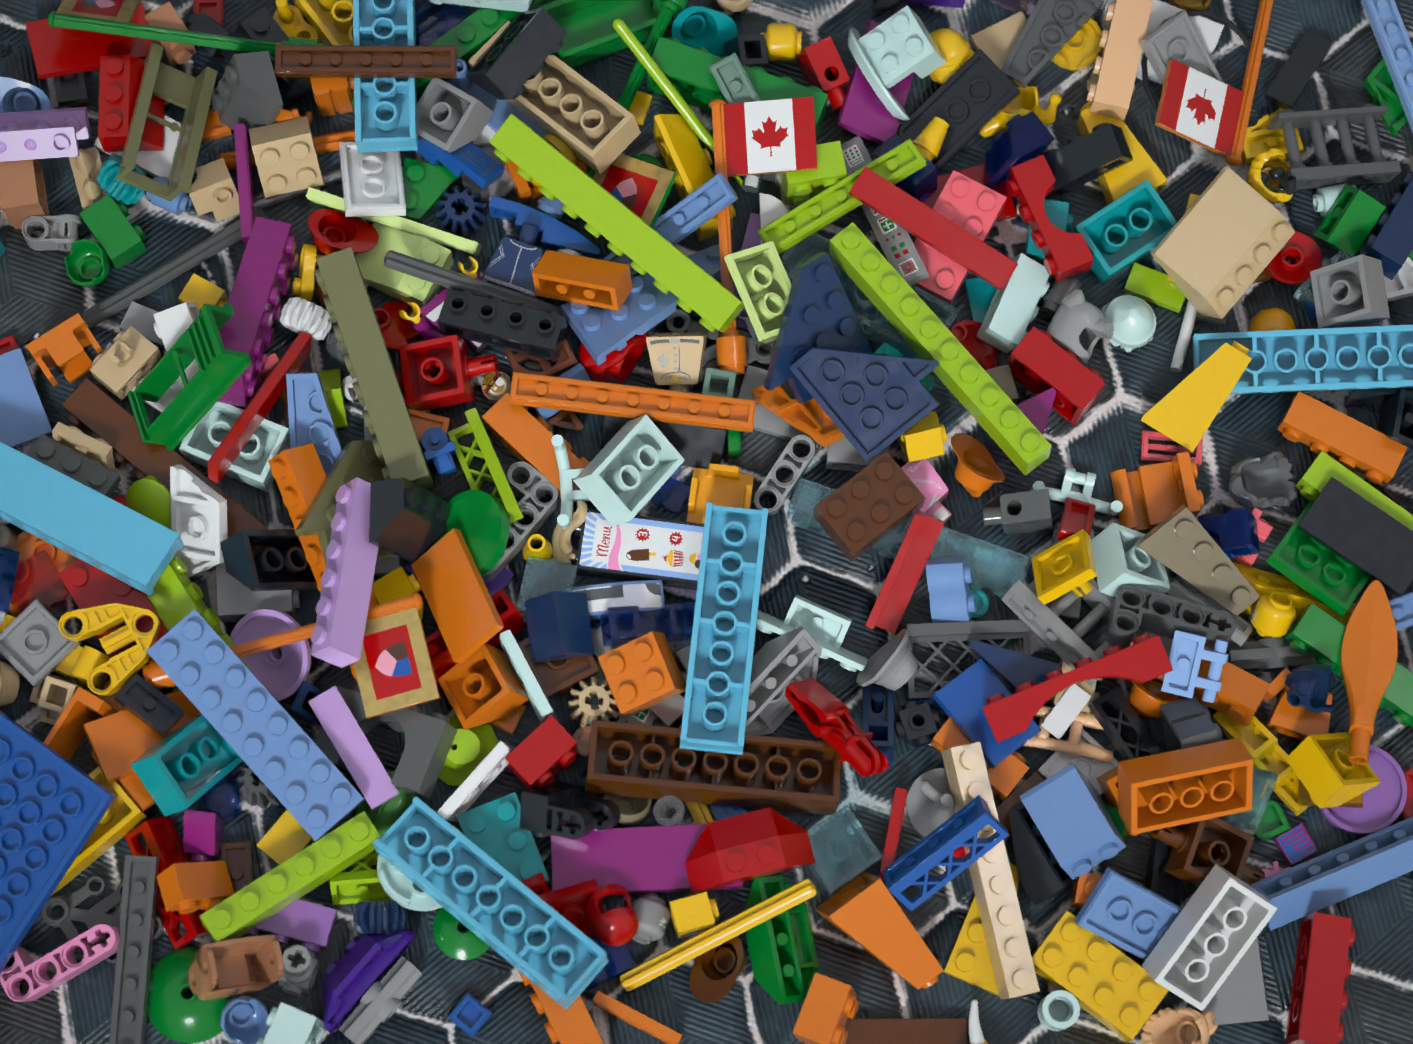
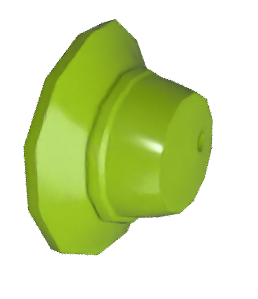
(471, 750)

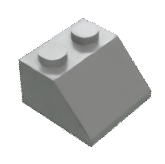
(450, 116)
(1350, 293)

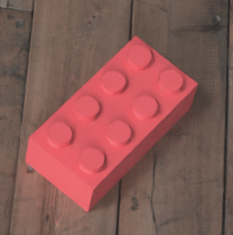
(972, 209)

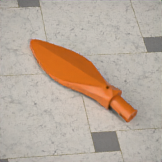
(1367, 665)

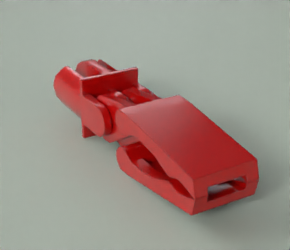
(832, 722)

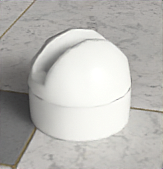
(347, 389)

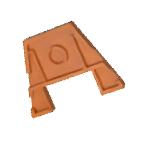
(806, 417)

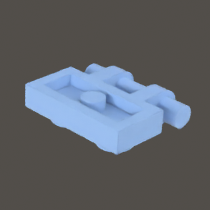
(1186, 658)

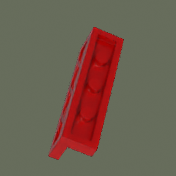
(905, 572)
(165, 843)

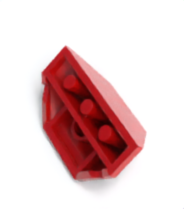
(746, 849)

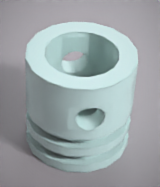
(1058, 1010)

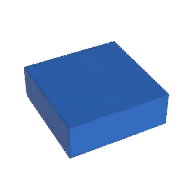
(470, 1015)

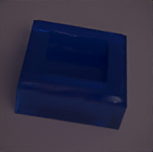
(671, 496)

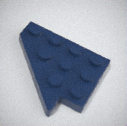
(814, 317)
(867, 394)

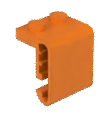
(1156, 492)

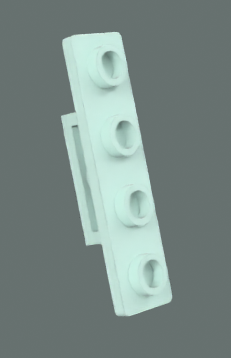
(823, 625)

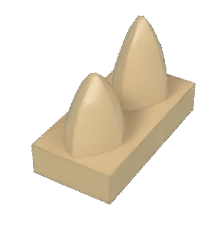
(85, 170)

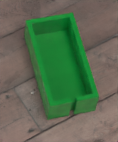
(591, 26)

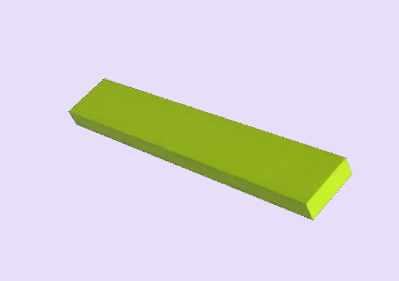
(836, 201)

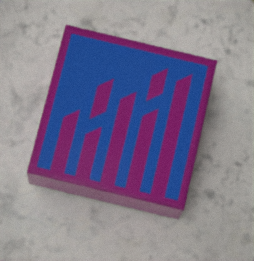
(1295, 844)

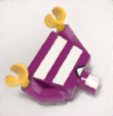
(426, 319)

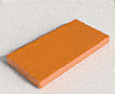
(457, 596)
(124, 738)

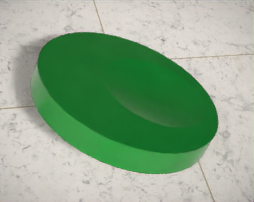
(482, 524)

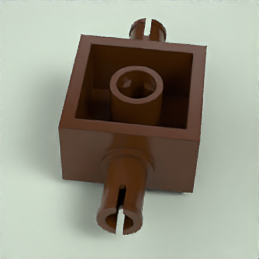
(1206, 843)

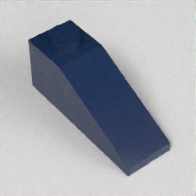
(1011, 665)
(878, 718)

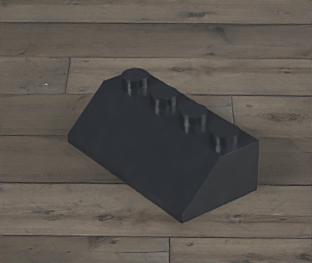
(694, 443)

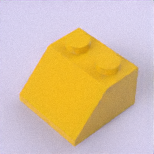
(1326, 772)

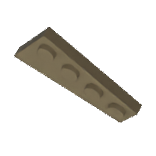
(1195, 556)

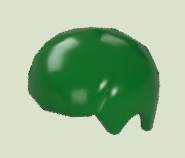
(87, 263)

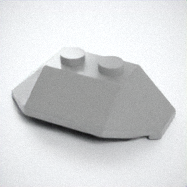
(774, 667)

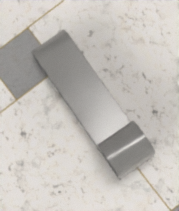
(529, 506)

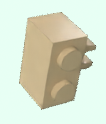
(125, 362)

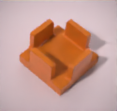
(65, 348)

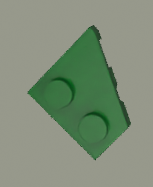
(424, 187)

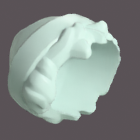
(1132, 321)

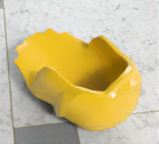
(953, 49)

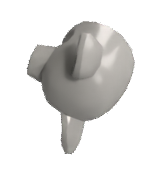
(1079, 325)

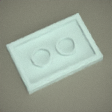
(525, 675)

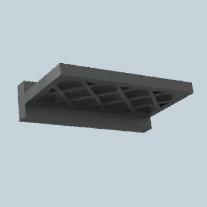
(962, 632)

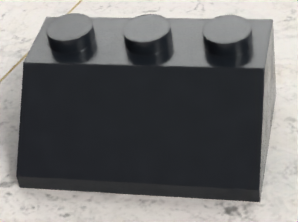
(264, 28)
(517, 54)
(406, 517)
(268, 560)

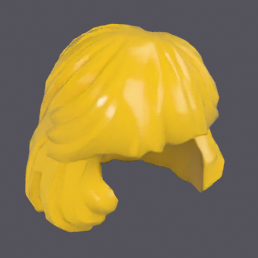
(1263, 163)

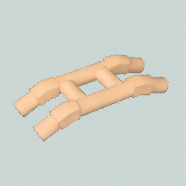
(1073, 744)

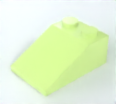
(395, 283)

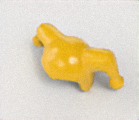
(1023, 104)

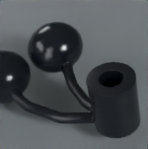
(1278, 173)

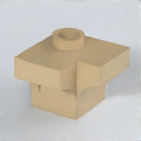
(214, 191)
(53, 696)

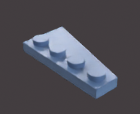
(311, 417)

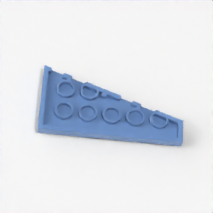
(645, 307)

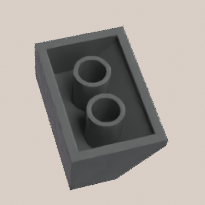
(248, 92)

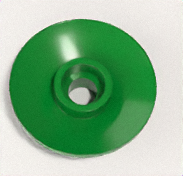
(452, 942)

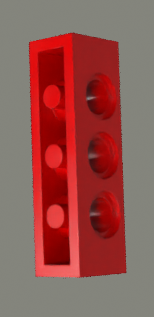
(510, 617)

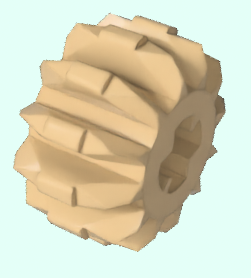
(584, 710)

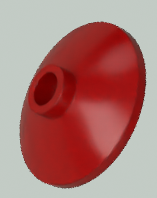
(1303, 253)

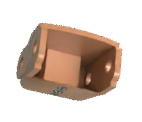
(235, 967)

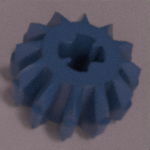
(461, 222)
(379, 917)

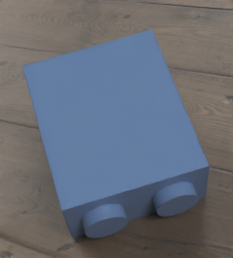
(1073, 821)

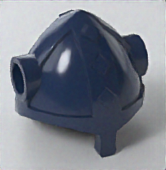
(1307, 689)

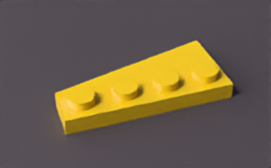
(970, 953)

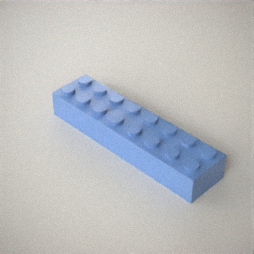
(255, 725)

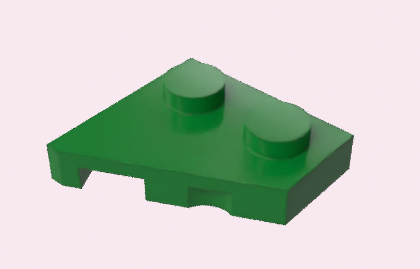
(1384, 94)

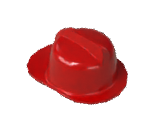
(336, 232)

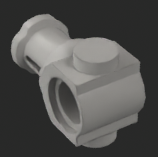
(298, 970)

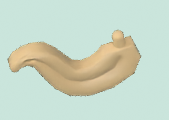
(562, 537)

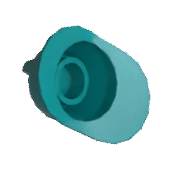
(703, 28)

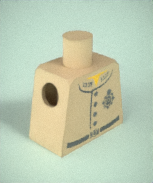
(677, 358)

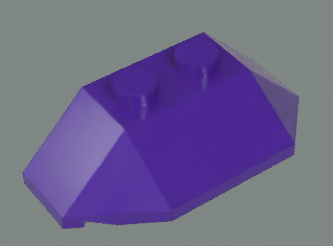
(361, 967)

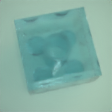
(841, 850)

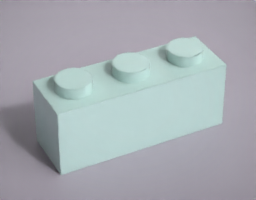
(1015, 305)

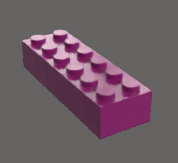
(257, 301)

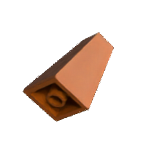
(877, 923)

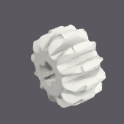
(307, 317)

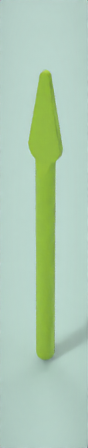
(665, 85)

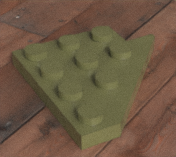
(355, 461)

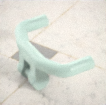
(566, 478)
(1087, 480)

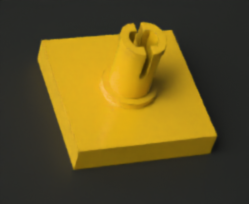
(1065, 568)

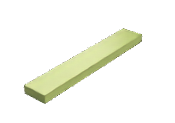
(435, 235)

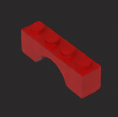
(1064, 252)

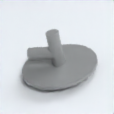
(929, 801)

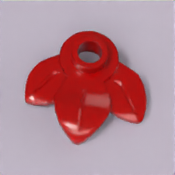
(393, 327)

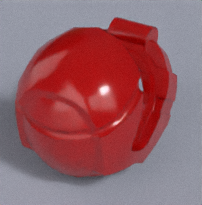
(617, 364)

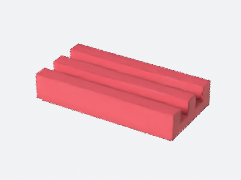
(1157, 458)

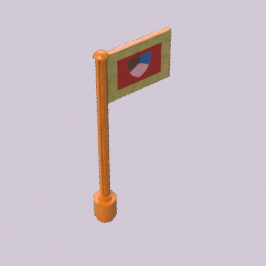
(393, 660)

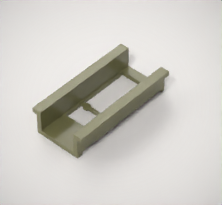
(184, 91)

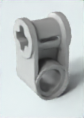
(58, 233)

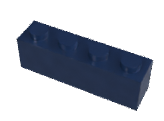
(1396, 232)

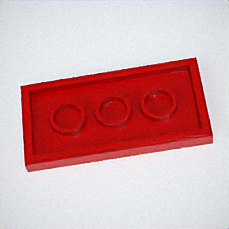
(75, 51)

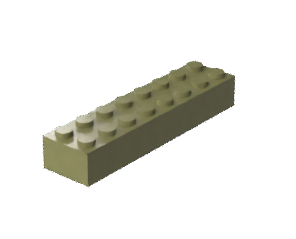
(372, 366)

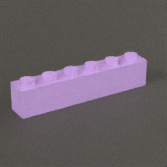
(346, 579)

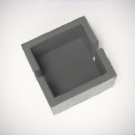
(1187, 724)

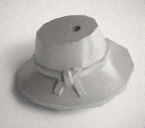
(890, 664)

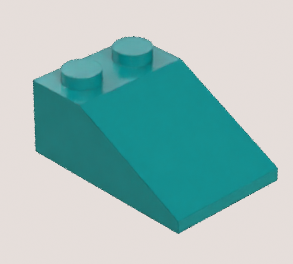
(185, 765)

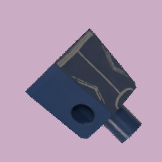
(516, 260)

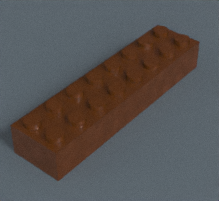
(769, 773)

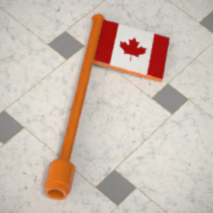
(1209, 109)
(754, 141)

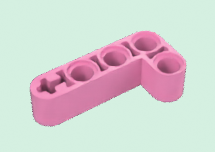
(64, 961)

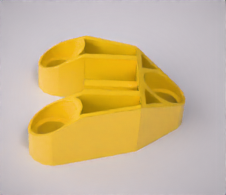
(103, 618)

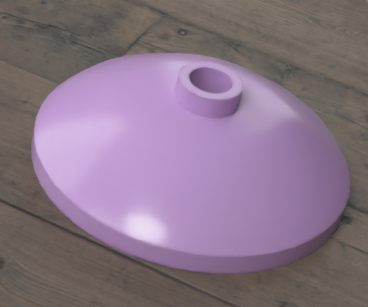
(278, 674)

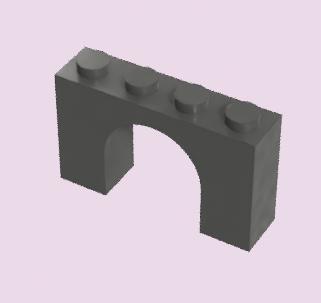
(425, 748)

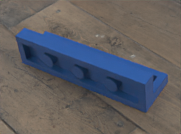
(938, 849)

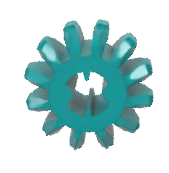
(115, 187)

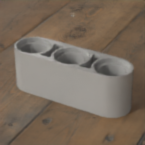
(792, 462)

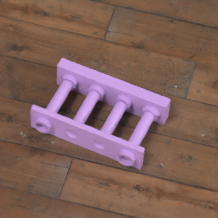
(42, 133)

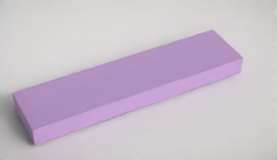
(353, 748)

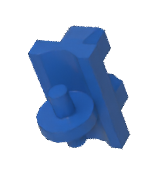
(439, 451)

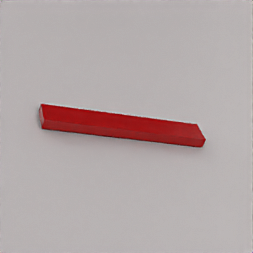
(933, 228)
(258, 407)

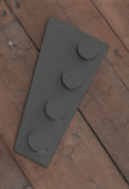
(1044, 36)

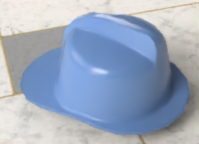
(21, 96)

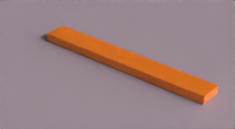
(632, 402)

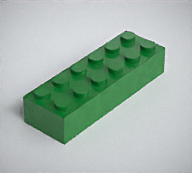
(690, 75)

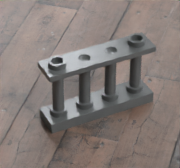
(1326, 173)

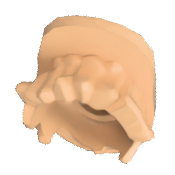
(1179, 1027)

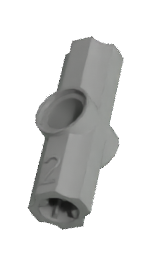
(381, 1001)

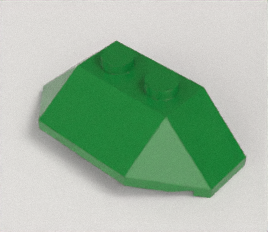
(781, 947)

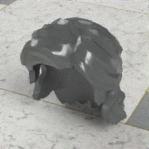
(1262, 481)

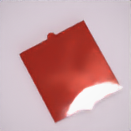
(38, 580)

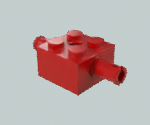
(452, 384)

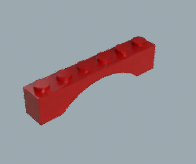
(1137, 663)

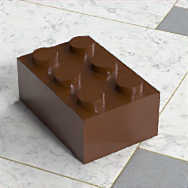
(868, 506)

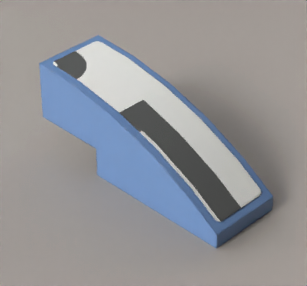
(644, 594)

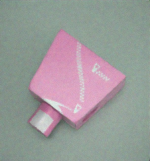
(930, 485)

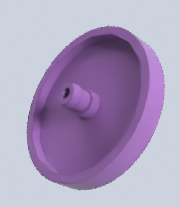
(1380, 804)

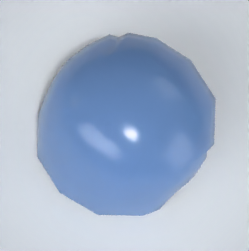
(244, 1019)

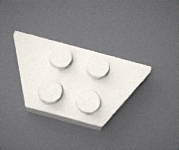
(199, 518)

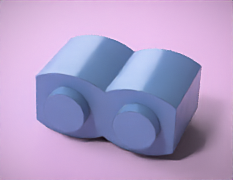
(950, 589)

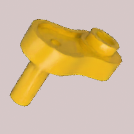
(292, 21)
(304, 285)

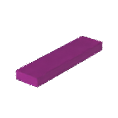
(245, 180)

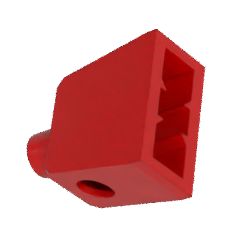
(820, 61)

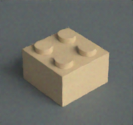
(286, 157)

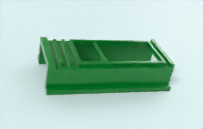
(216, 374)

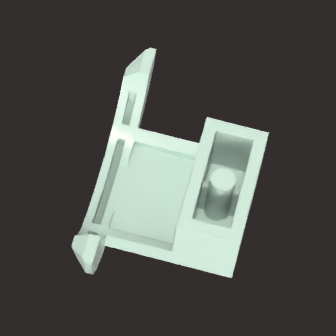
(894, 52)

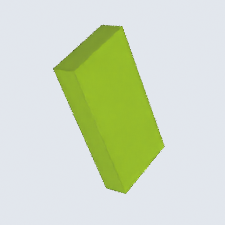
(1154, 288)

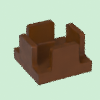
(559, 675)

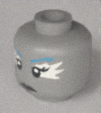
(652, 918)

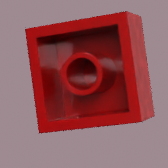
(543, 754)

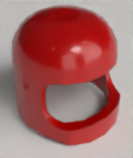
(616, 925)

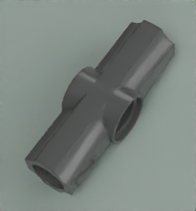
(1267, 655)

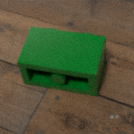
(1350, 220)
(113, 231)

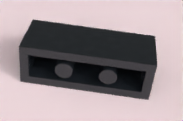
(1087, 158)

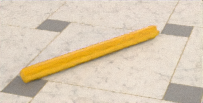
(718, 935)

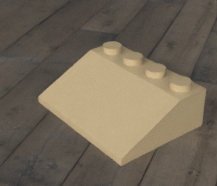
(1222, 244)

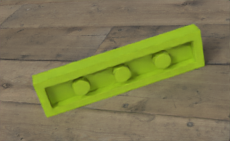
(491, 463)
(358, 884)

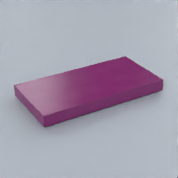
(863, 110)

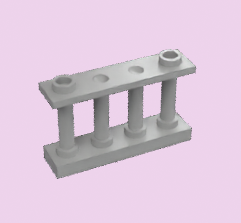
(1053, 630)

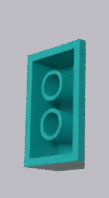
(1126, 230)

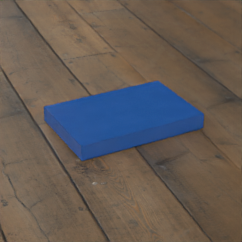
(963, 703)

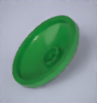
(170, 1012)

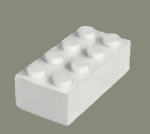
(1209, 937)

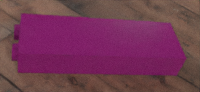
(635, 857)

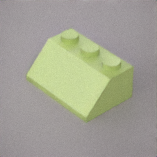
(762, 287)

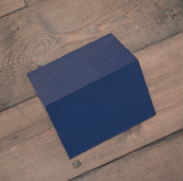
(559, 626)

